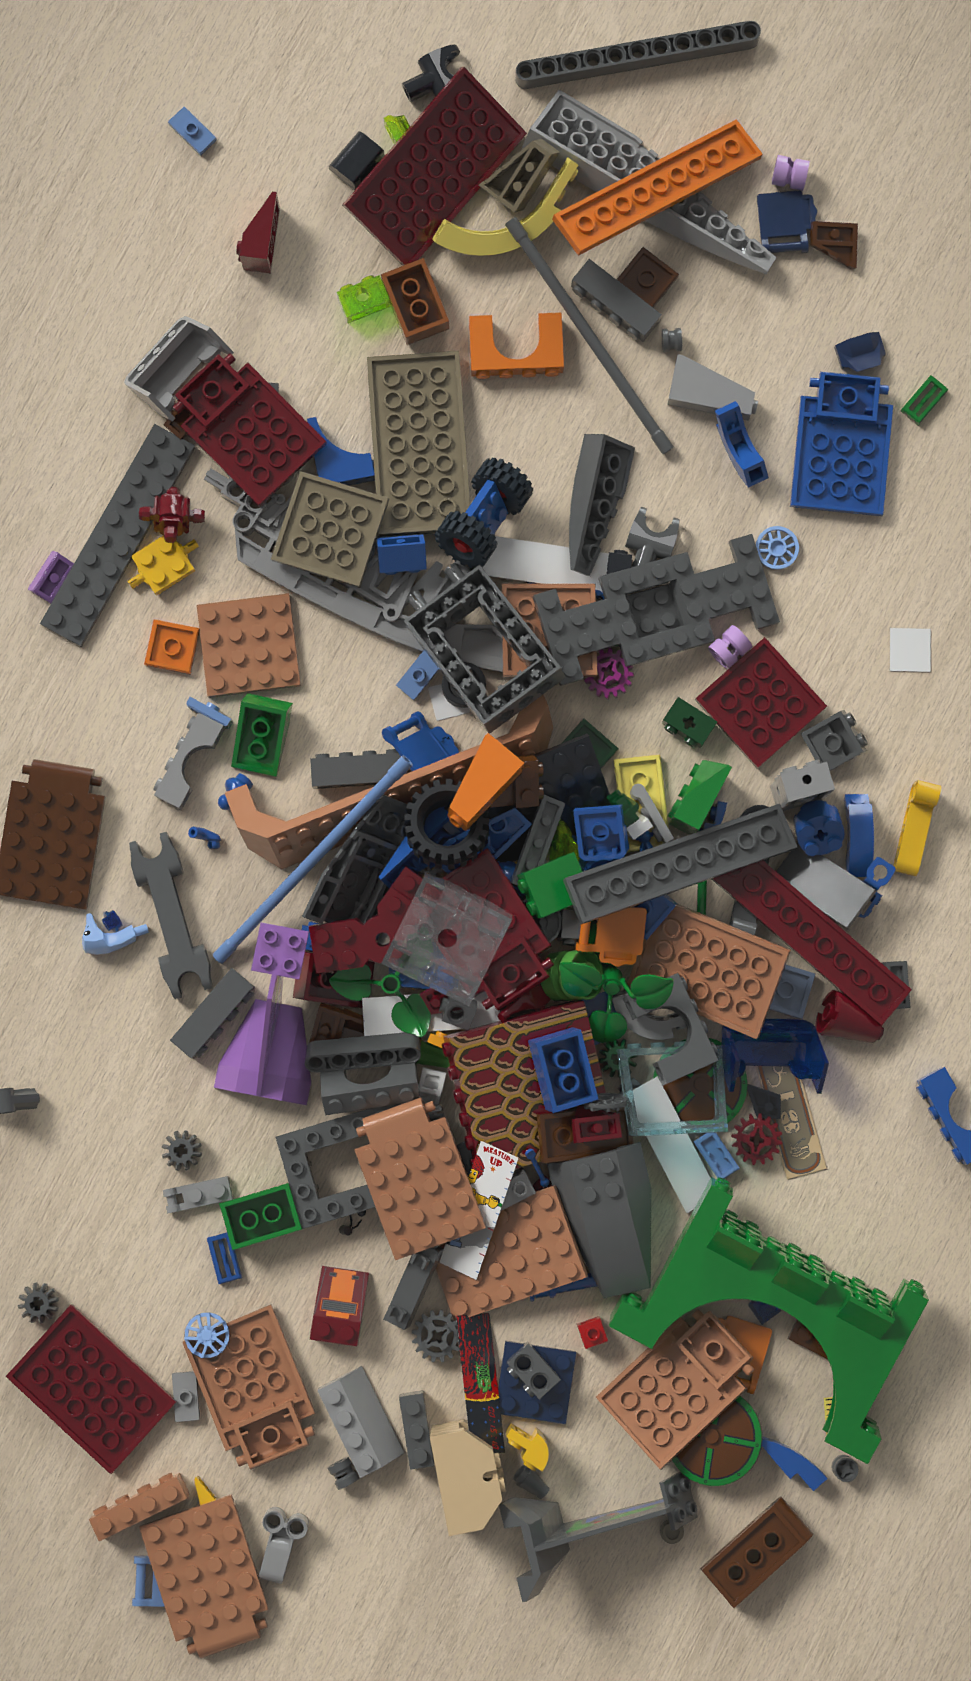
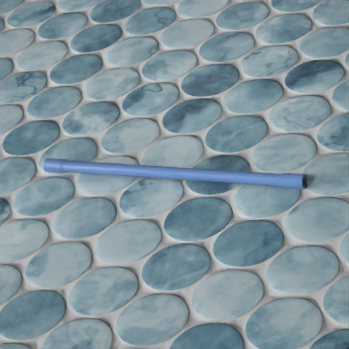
(227, 948)

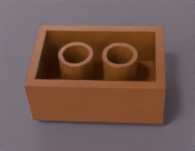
(415, 301)

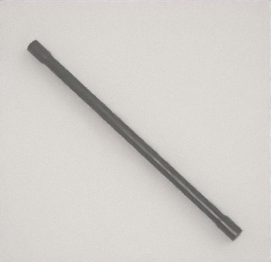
(521, 236)

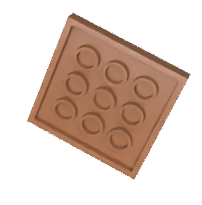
(521, 599)
(248, 645)

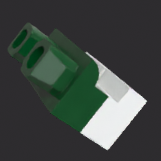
(634, 821)

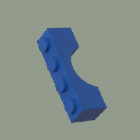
(937, 1089)

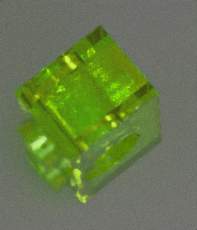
(355, 309)

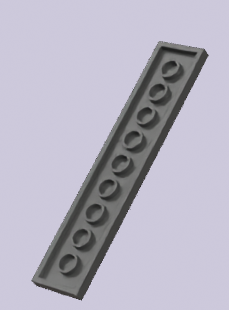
(116, 536)
(679, 864)

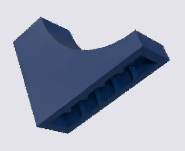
(341, 465)

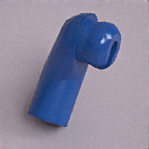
(204, 834)

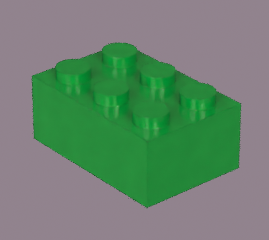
(260, 1216)

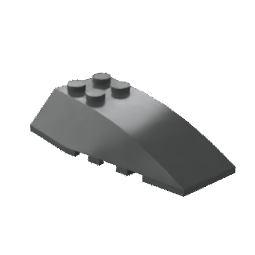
(348, 873)
(609, 1215)

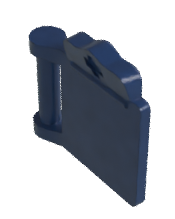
(785, 216)

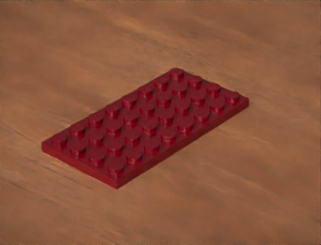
(434, 168)

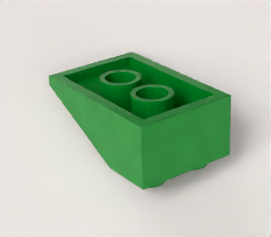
(261, 734)

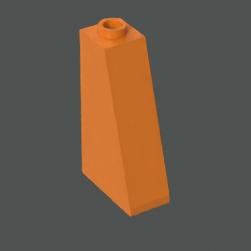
(484, 782)

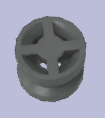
(671, 339)

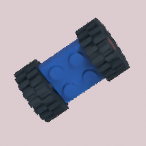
(499, 492)

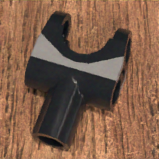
(434, 73)

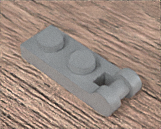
(650, 811)
(199, 1194)

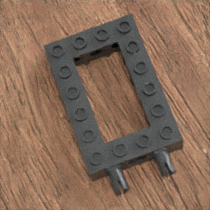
(454, 604)
(293, 1151)

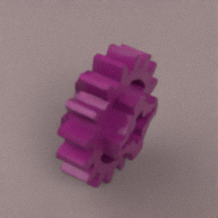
(617, 678)

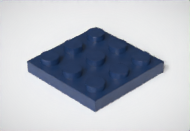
(555, 1403)

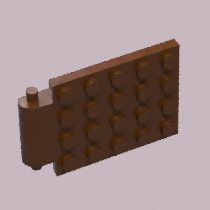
(51, 835)

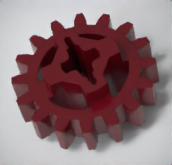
(745, 1137)

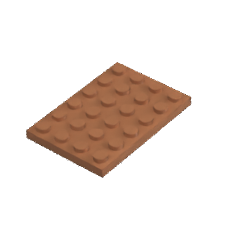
(724, 967)
(525, 1256)

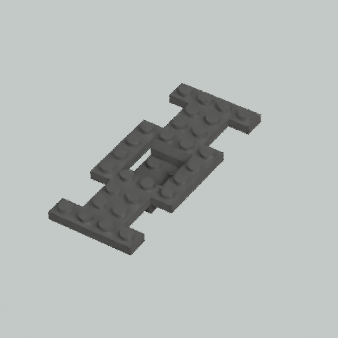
(659, 618)

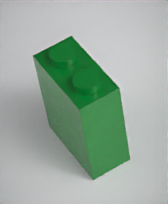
(545, 885)

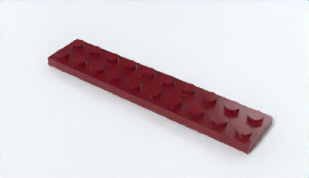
(816, 939)

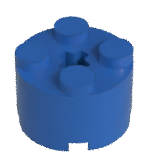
(819, 828)

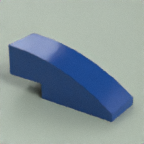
(794, 1462)

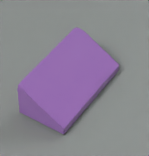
(51, 576)

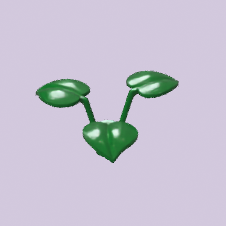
(648, 989)
(408, 1015)

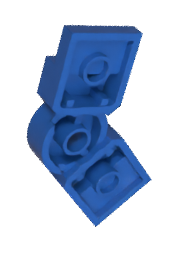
(605, 839)

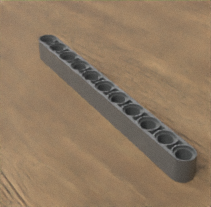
(645, 47)

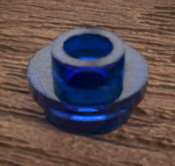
(111, 921)

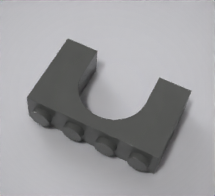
(697, 1049)
(344, 1096)

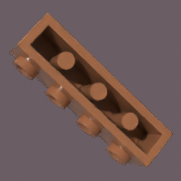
(138, 1507)

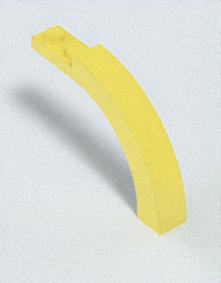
(501, 240)

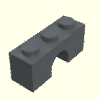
(416, 1429)

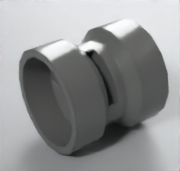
(340, 1468)
(849, 1469)

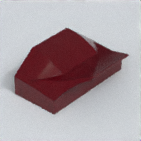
(595, 1125)

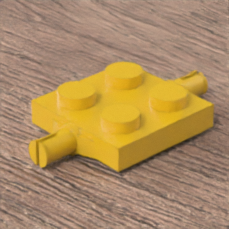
(162, 564)

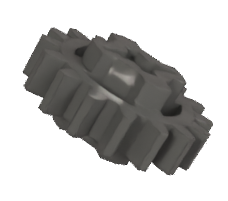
(431, 1326)

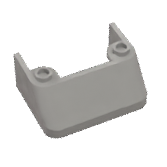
(172, 362)

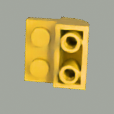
(534, 1446)

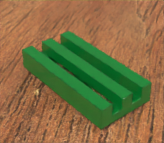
(912, 414)

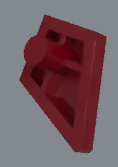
(433, 1000)

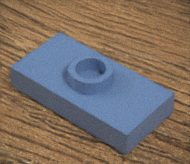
(192, 130)
(418, 676)
(209, 710)
(716, 1155)

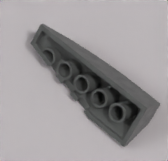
(597, 488)

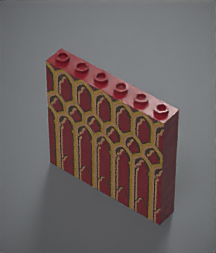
(499, 1080)

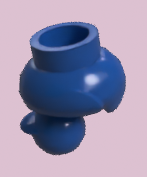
(230, 784)

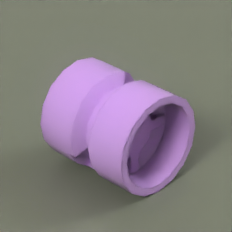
(790, 172)
(735, 641)

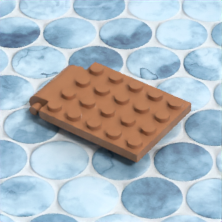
(417, 1178)
(678, 1386)
(254, 1389)
(206, 1576)

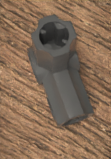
(20, 1099)

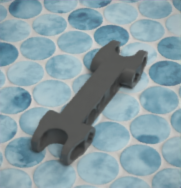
(181, 954)

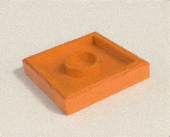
(172, 647)

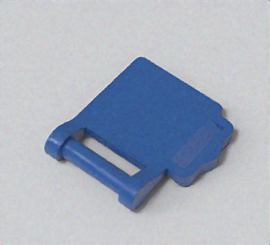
(422, 746)

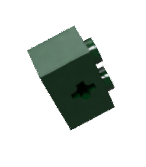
(700, 721)

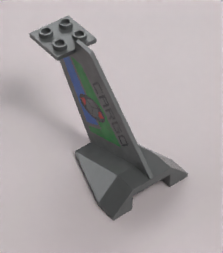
(548, 1536)

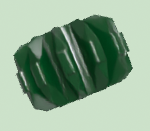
(609, 1061)

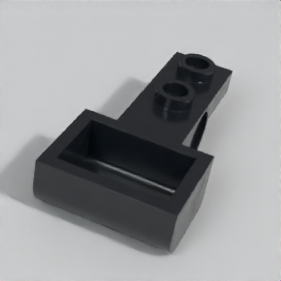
(357, 160)

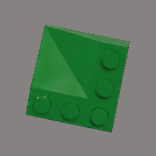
(699, 796)

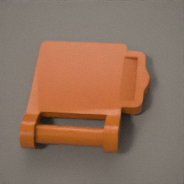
(617, 936)
(754, 1340)

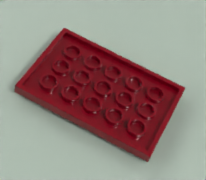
(91, 1388)

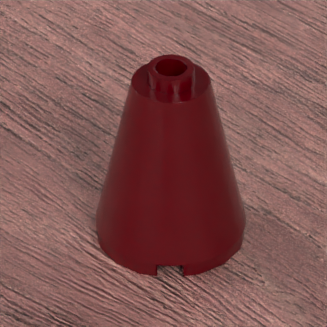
(846, 1020)

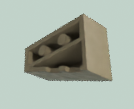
(522, 175)

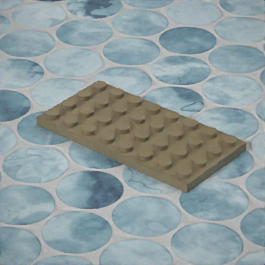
(418, 439)

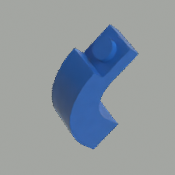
(738, 445)
(859, 834)

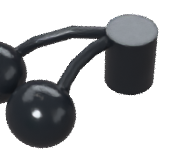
(347, 1230)

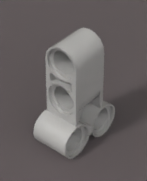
(280, 1544)

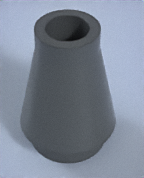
(531, 1482)

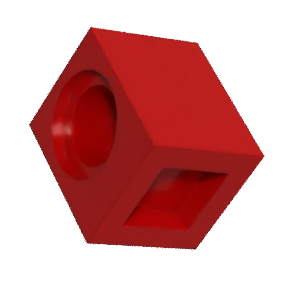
(592, 1332)

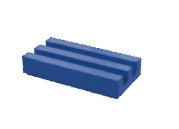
(219, 1238)

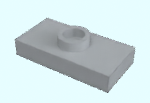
(186, 1394)

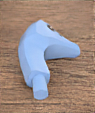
(97, 942)

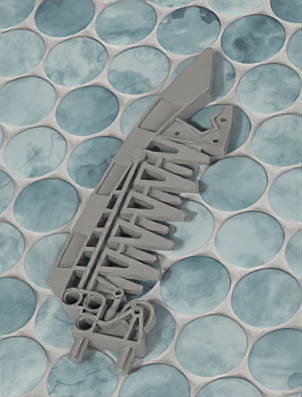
(473, 642)

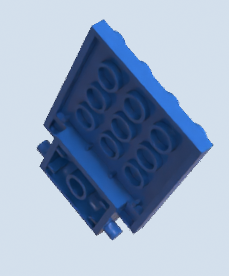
(842, 446)

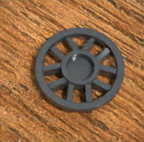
(606, 1102)

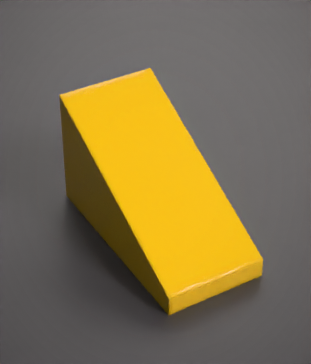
(203, 1491)

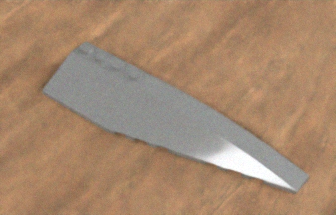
(612, 153)

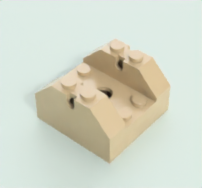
(467, 1476)

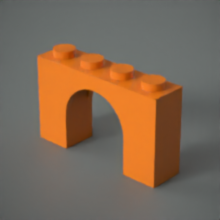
(488, 361)

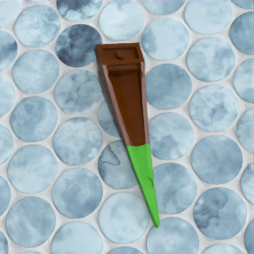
(340, 1023)

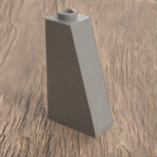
(706, 391)

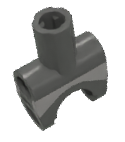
(650, 544)

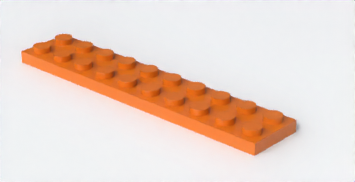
(656, 187)

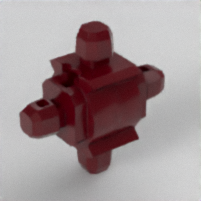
(171, 514)

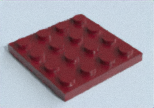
(760, 702)

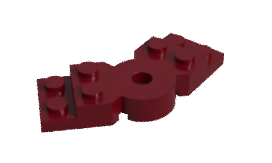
(351, 942)

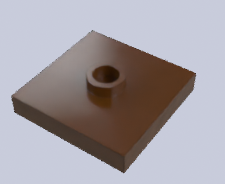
(648, 277)

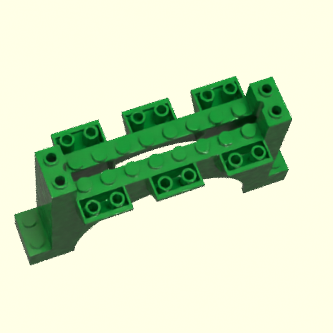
(732, 1260)

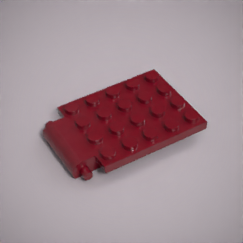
(246, 427)
(516, 962)

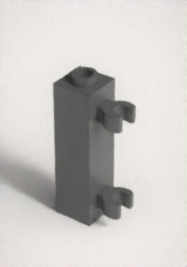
(413, 1287)

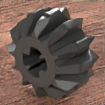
(185, 1157)
(44, 1309)

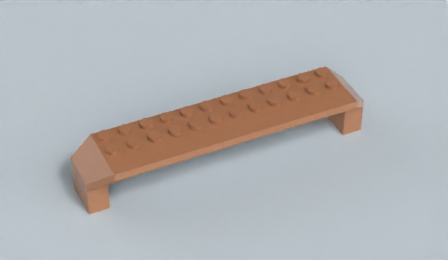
(293, 840)

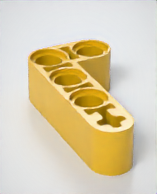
(915, 827)

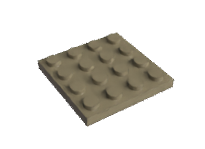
(330, 529)

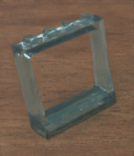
(635, 1128)

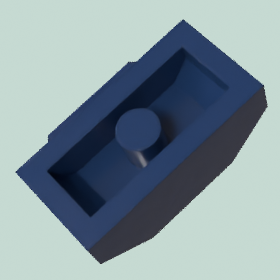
(861, 352)

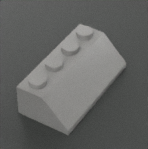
(360, 1421)

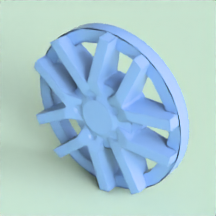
(777, 547)
(207, 1335)

